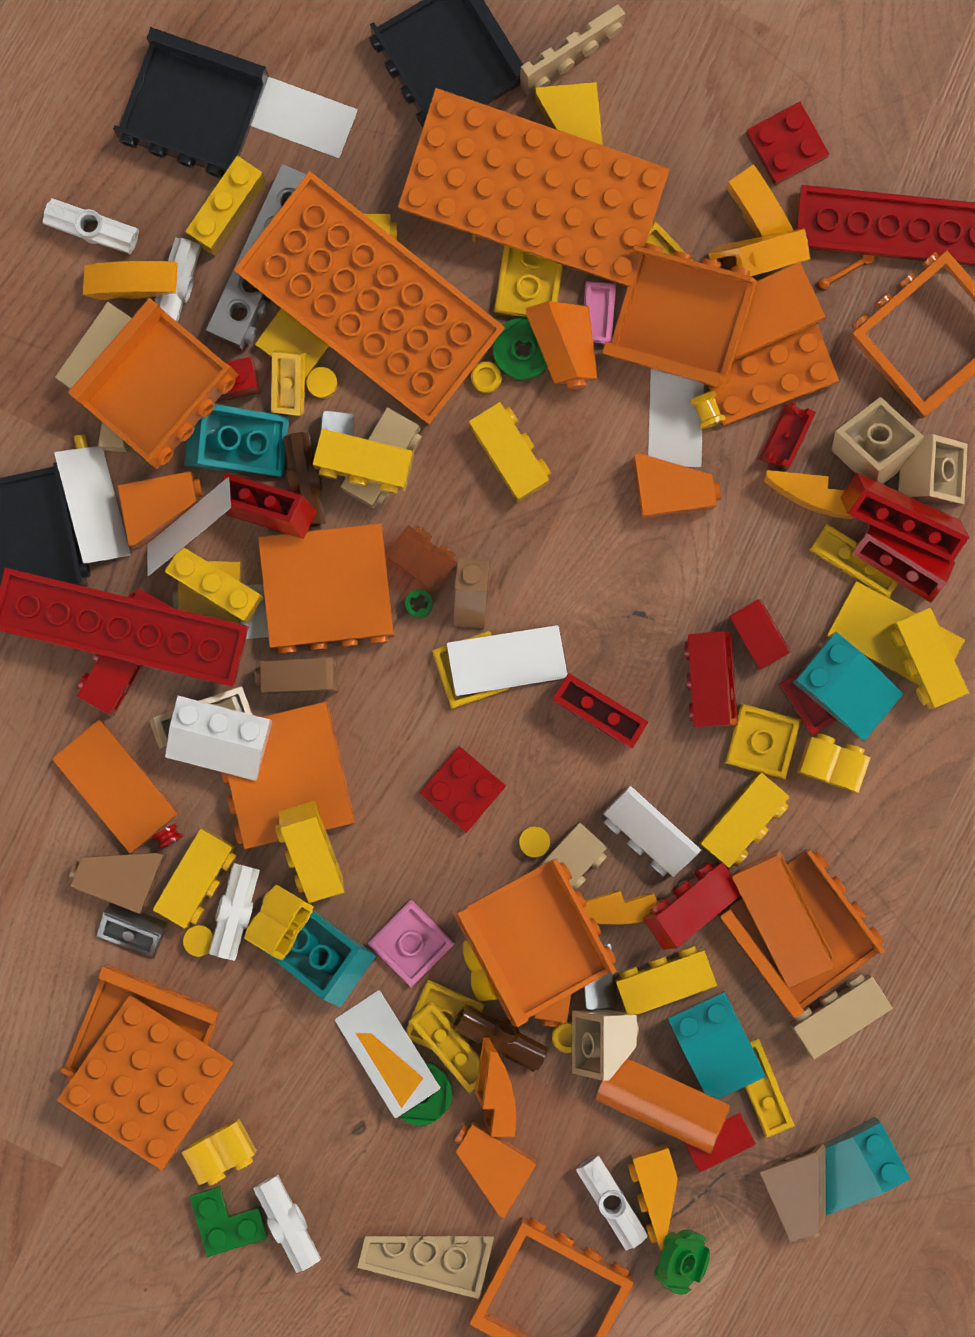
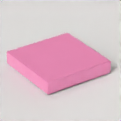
(411, 943)

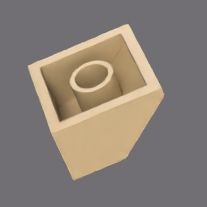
(876, 441)
(935, 471)
(602, 1041)

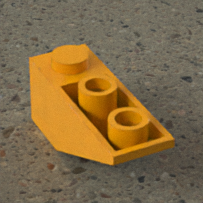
(764, 252)
(658, 1185)

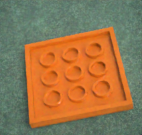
(776, 375)
(145, 1082)

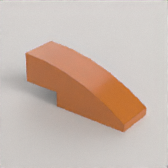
(495, 1093)

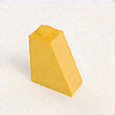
(571, 109)

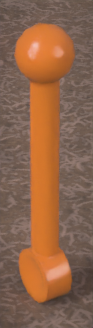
(824, 283)

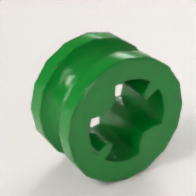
(415, 595)

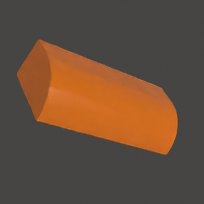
(784, 919)
(665, 1104)

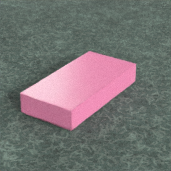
(601, 302)

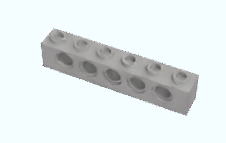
(234, 296)

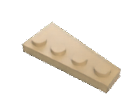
(574, 46)
(435, 1261)

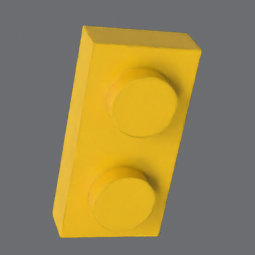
(288, 382)

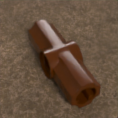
(301, 473)
(504, 1036)

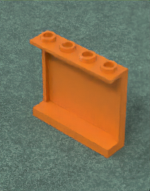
(682, 316)
(153, 384)
(326, 588)
(296, 768)
(838, 920)
(535, 941)
(111, 993)

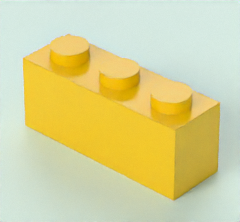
(226, 206)
(510, 451)
(363, 461)
(214, 584)
(928, 659)
(745, 820)
(309, 852)
(195, 878)
(665, 980)

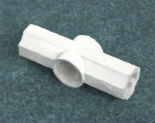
(73, 221)
(186, 255)
(234, 912)
(621, 1219)
(287, 1223)

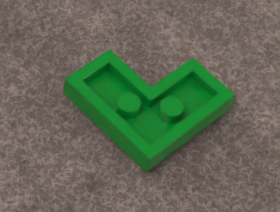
(220, 1229)

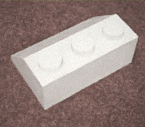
(217, 738)
(650, 832)

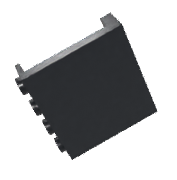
(447, 48)
(192, 103)
(38, 528)

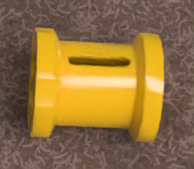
(707, 410)

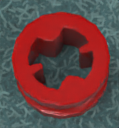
(167, 836)

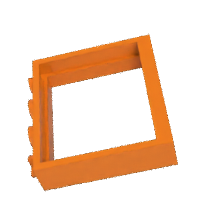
(885, 306)
(564, 1245)

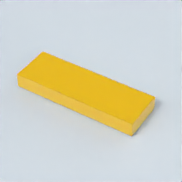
(837, 550)
(447, 1044)
(767, 1098)

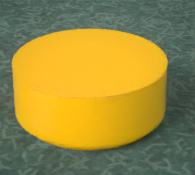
(486, 377)
(322, 382)
(534, 841)
(198, 940)
(563, 1037)

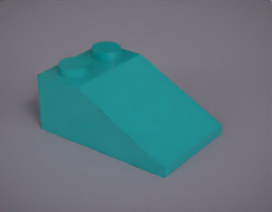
(238, 442)
(848, 686)
(327, 959)
(716, 1046)
(861, 1166)

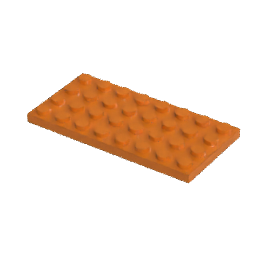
(533, 188)
(369, 298)

